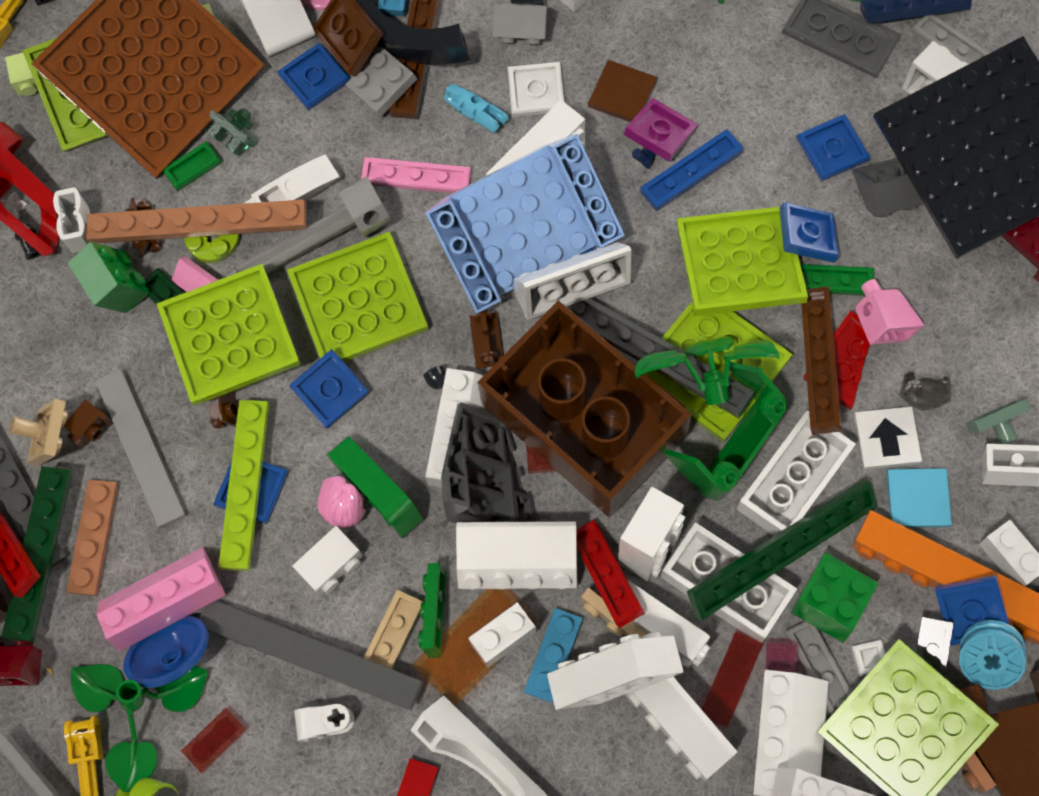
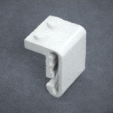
(278, 23)

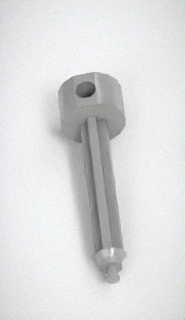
(360, 209)

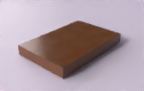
(348, 33)

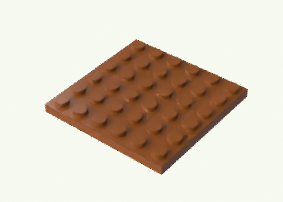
(148, 73)

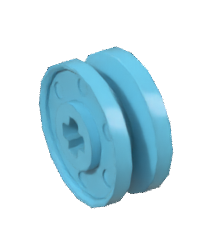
(992, 654)

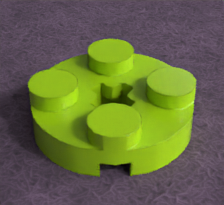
(212, 251)

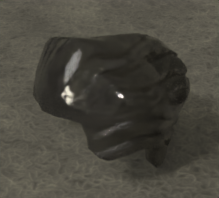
(925, 392)

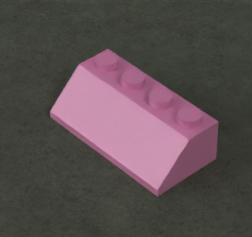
(159, 600)

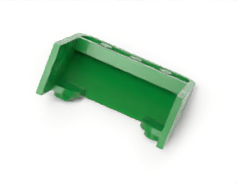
(744, 442)

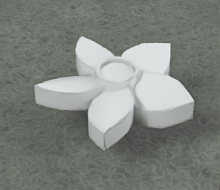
(14, 205)

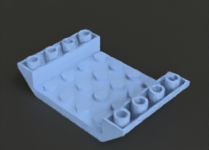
(523, 219)

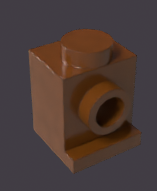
(86, 424)

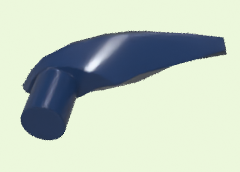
(643, 156)

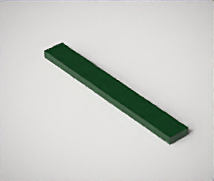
(781, 550)

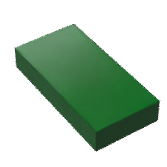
(191, 166)

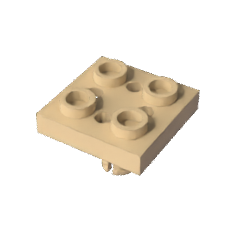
(43, 431)

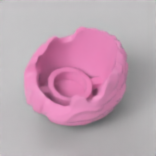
(340, 502)

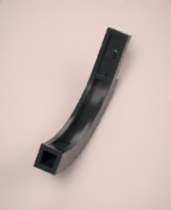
(418, 45)

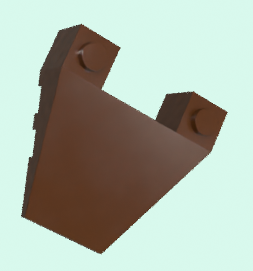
(1013, 747)

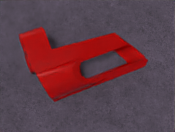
(15, 173)

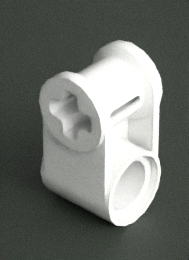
(318, 721)

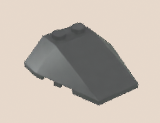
(481, 472)

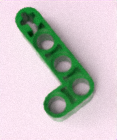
(375, 486)

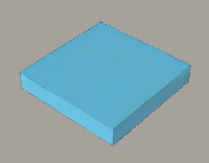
(919, 497)

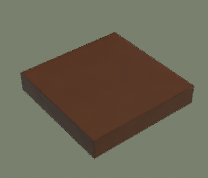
(622, 91)

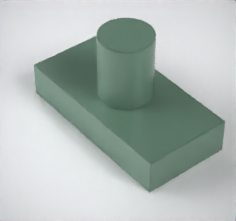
(1000, 420)

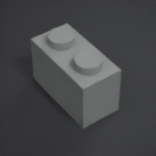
(519, 21)

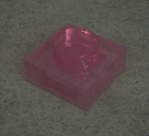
(782, 657)

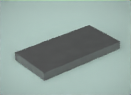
(842, 35)

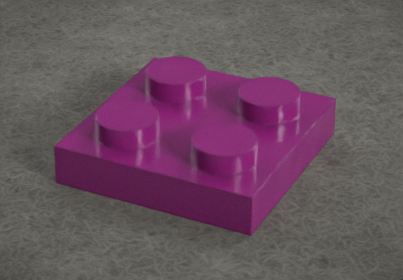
(660, 129)

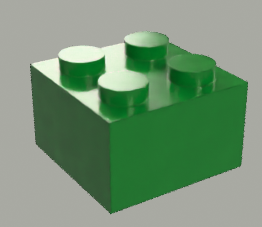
(108, 277)
(834, 598)

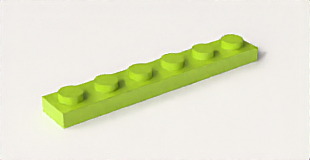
(244, 485)

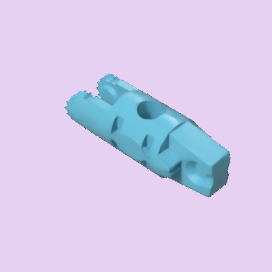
(475, 108)

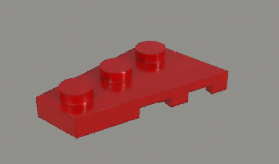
(850, 353)

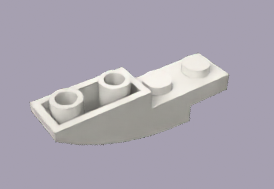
(298, 183)

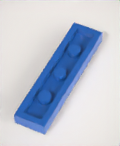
(691, 170)

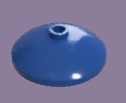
(167, 653)

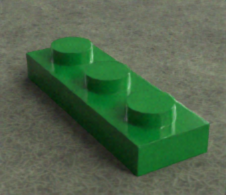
(432, 610)

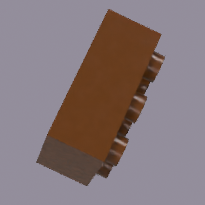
(583, 408)

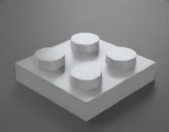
(381, 81)

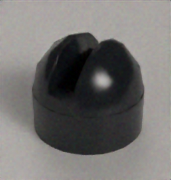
(435, 377)

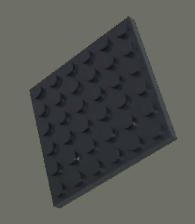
(973, 146)

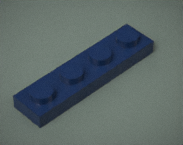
(888, 10)

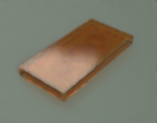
(460, 665)

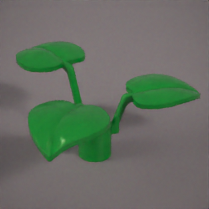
(713, 383)
(101, 683)

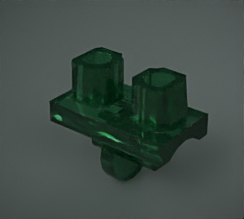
(222, 125)

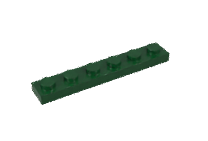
(40, 546)

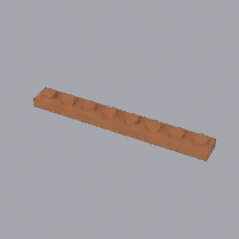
(196, 221)

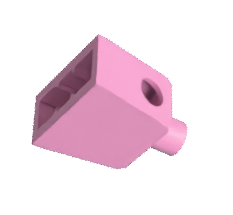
(886, 315)

